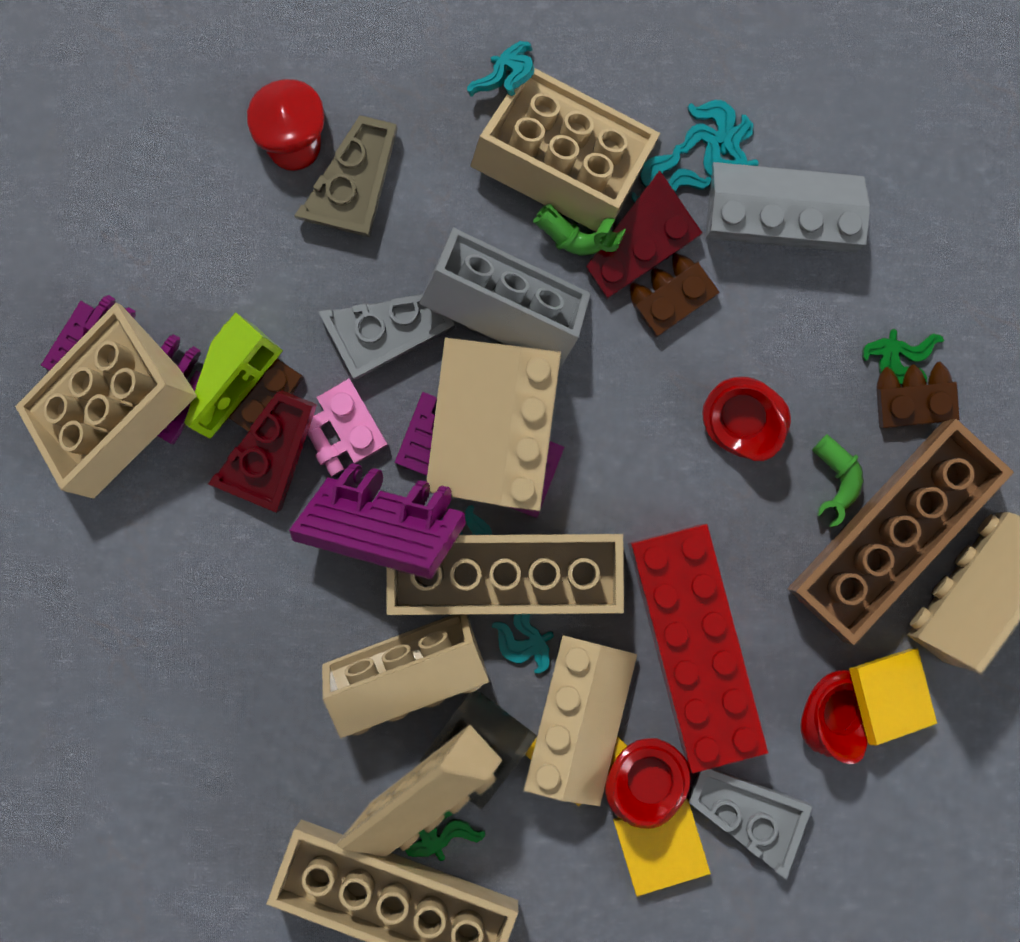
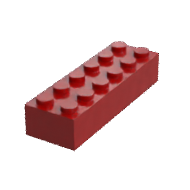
(698, 648)

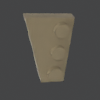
(354, 180)

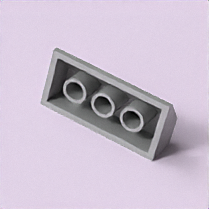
(787, 207)
(504, 296)

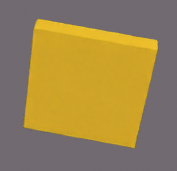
(893, 696)
(664, 853)

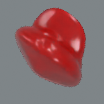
(287, 122)
(746, 418)
(833, 719)
(648, 783)

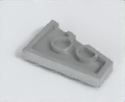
(382, 331)
(754, 815)

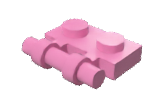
(352, 423)

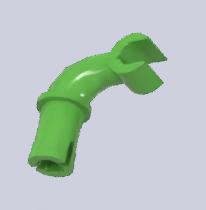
(571, 239)
(848, 472)

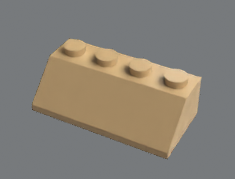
(402, 675)
(580, 722)
(424, 795)

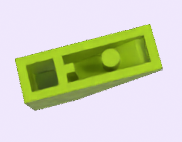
(231, 369)

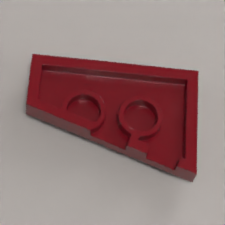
(654, 231)
(268, 455)

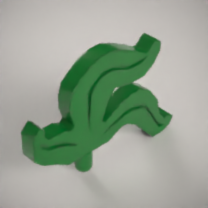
(890, 349)
(433, 843)

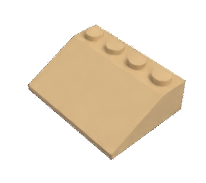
(564, 149)
(103, 403)
(493, 422)
(978, 601)

